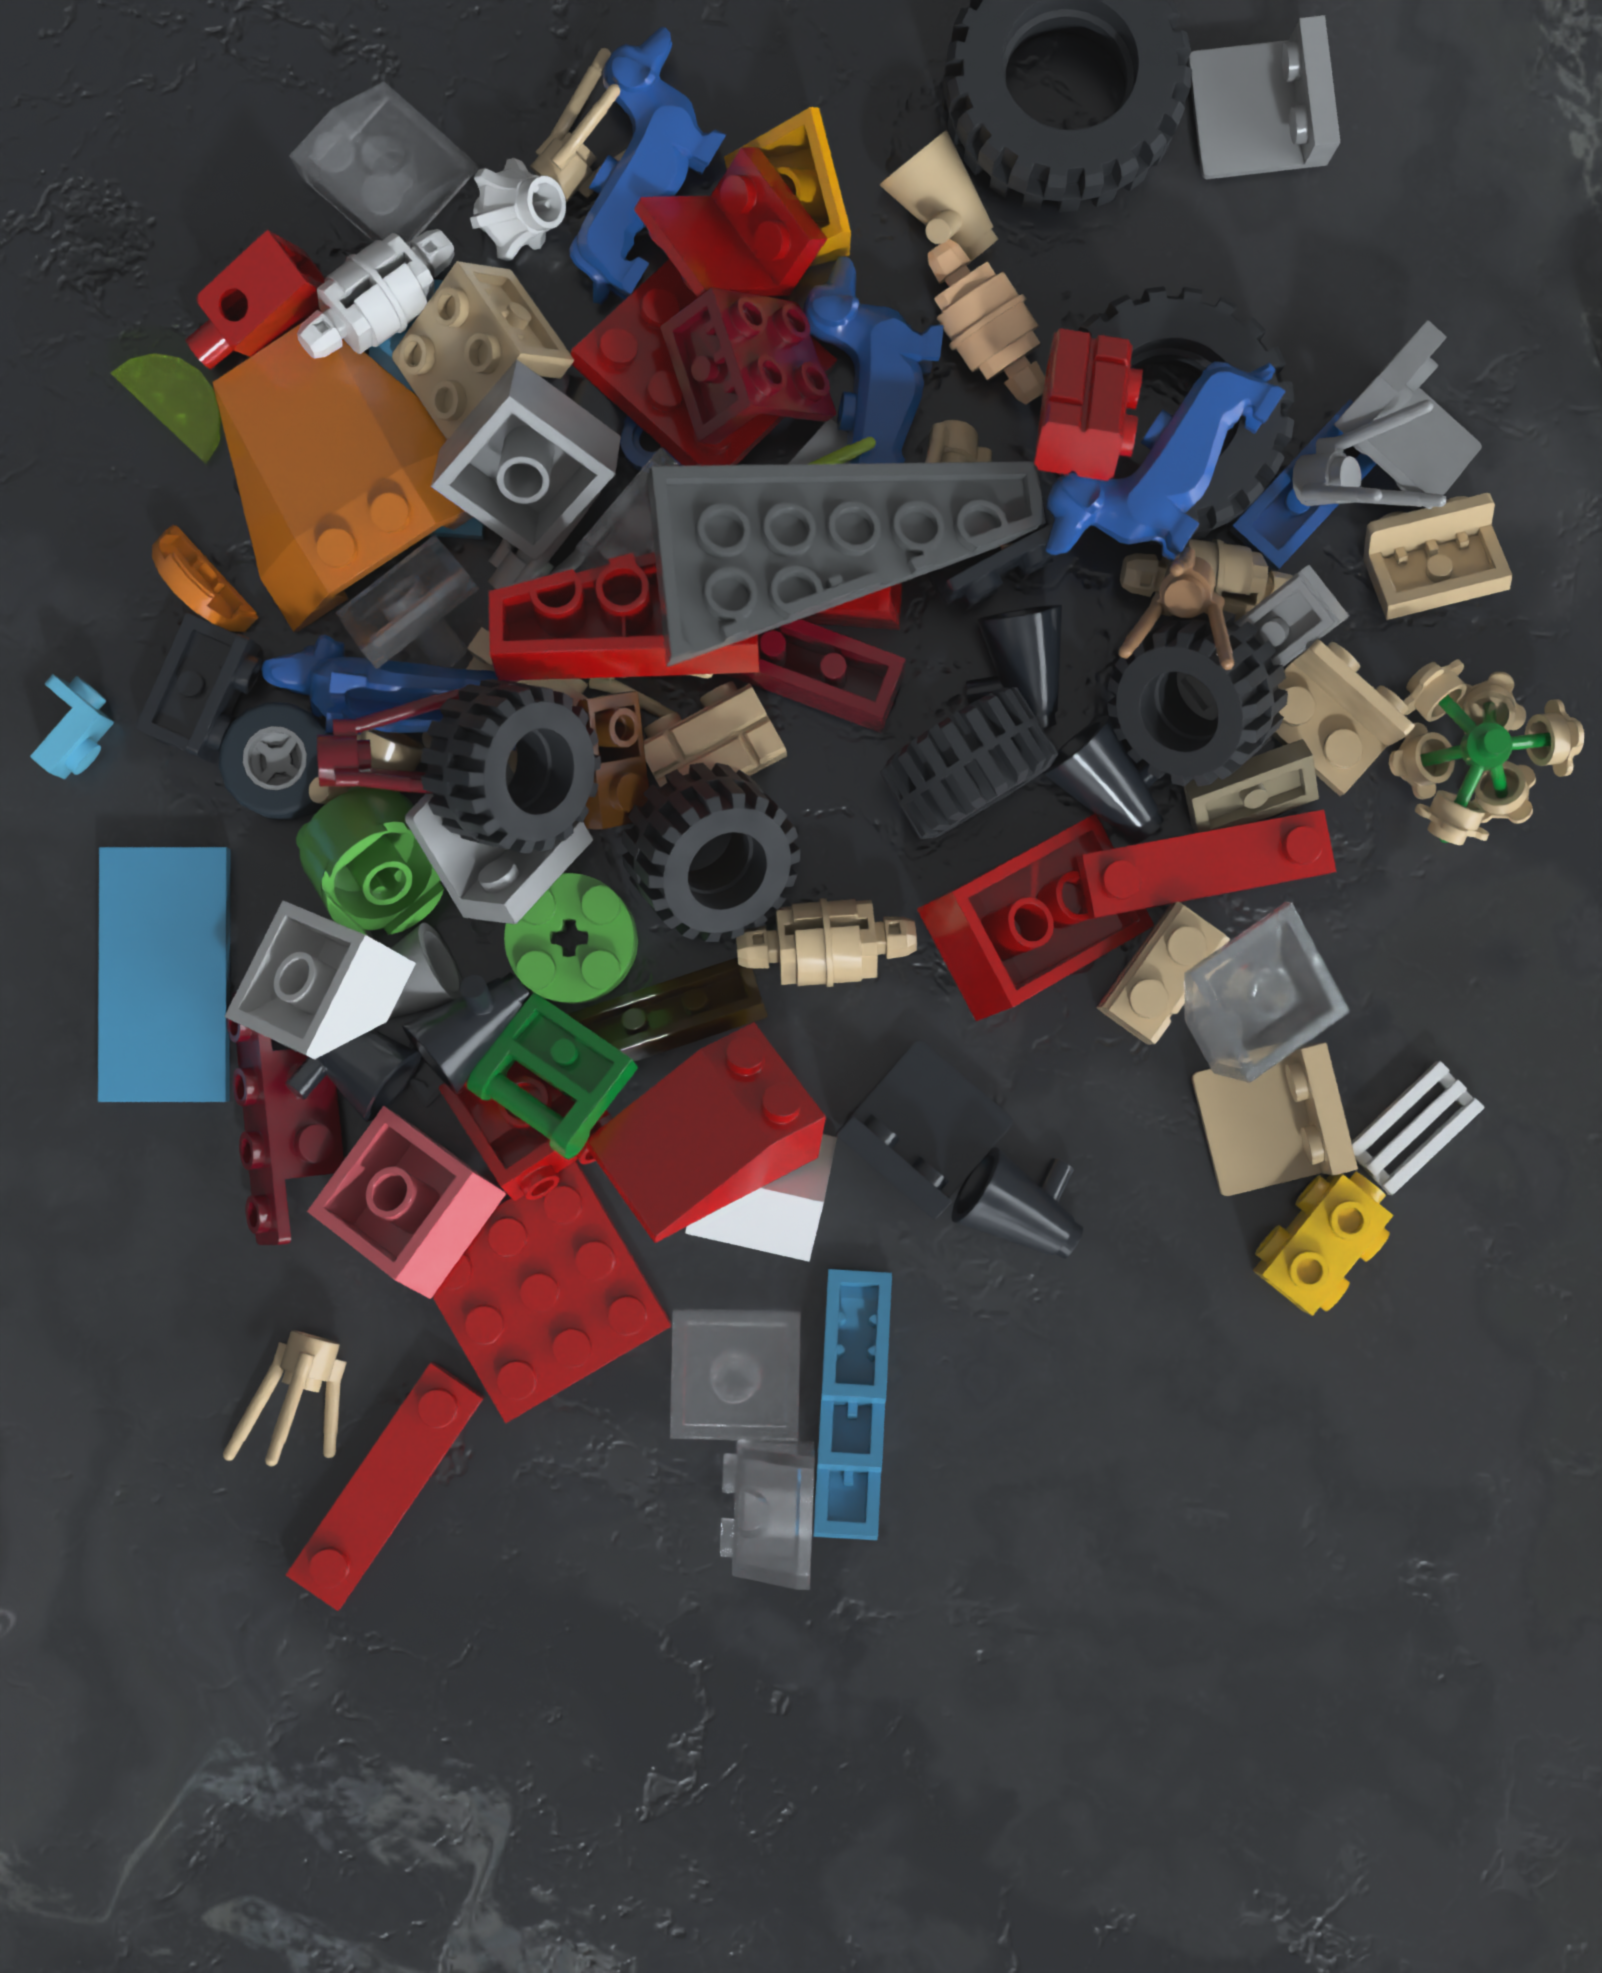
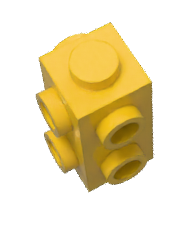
(1333, 1230)

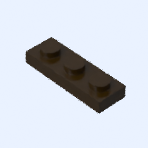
(677, 1010)

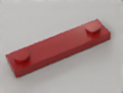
(1206, 864)
(385, 1485)

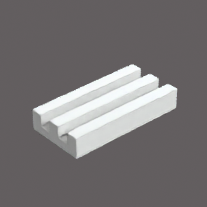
(1453, 1092)

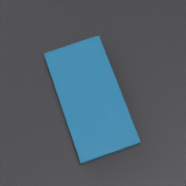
(164, 974)

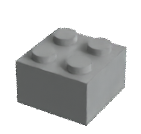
(526, 461)

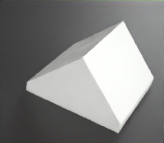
(778, 1216)

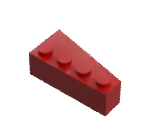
(595, 627)

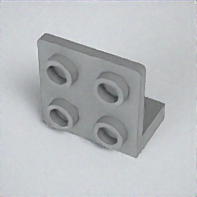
(1265, 104)
(1424, 452)
(488, 879)

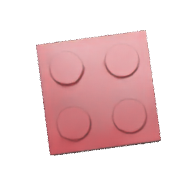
(406, 1203)

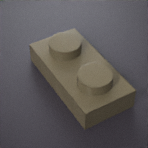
(1256, 790)

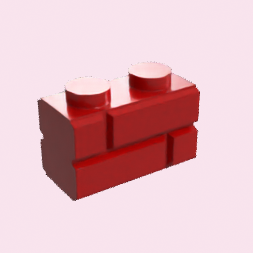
(1086, 405)

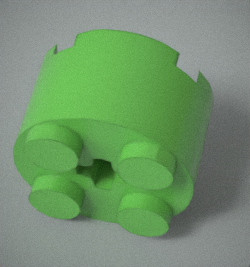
(368, 862)
(597, 965)

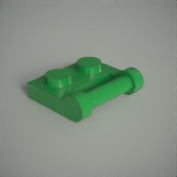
(564, 1057)

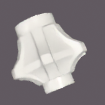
(517, 207)

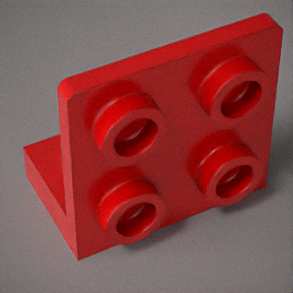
(740, 238)

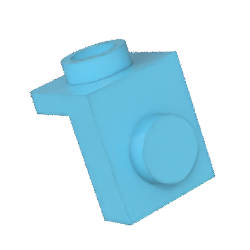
(74, 740)

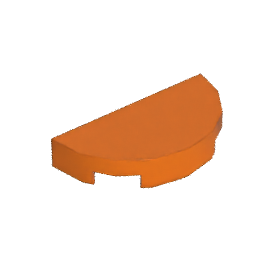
(199, 582)

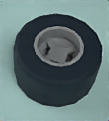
(260, 747)

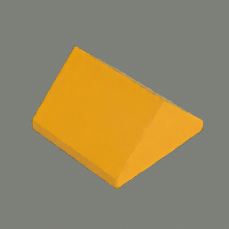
(805, 163)

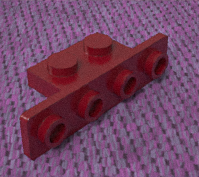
(282, 1131)

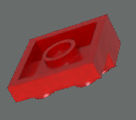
(511, 1147)

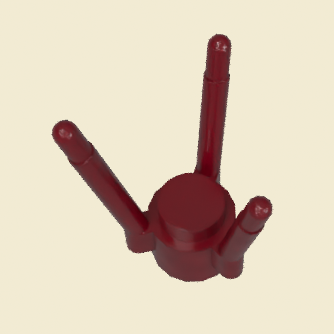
(347, 761)

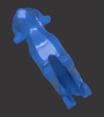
(653, 165)
(886, 361)
(1174, 472)
(354, 688)

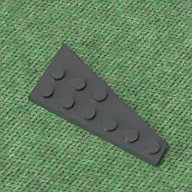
(787, 541)

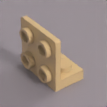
(471, 338)
(1338, 714)
(1277, 1125)

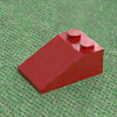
(1026, 922)
(709, 1133)

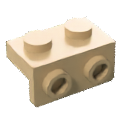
(1435, 556)

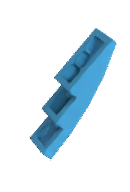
(852, 1404)

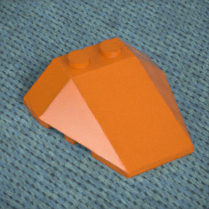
(328, 470)

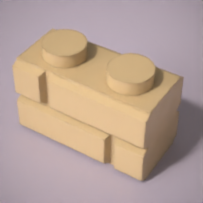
(726, 731)
(1153, 979)

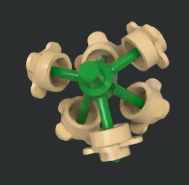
(1485, 716)

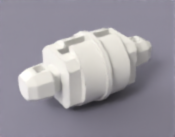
(375, 293)

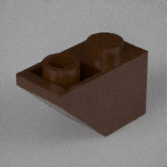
(622, 759)

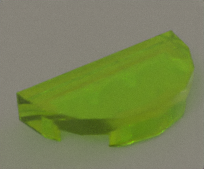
(177, 397)

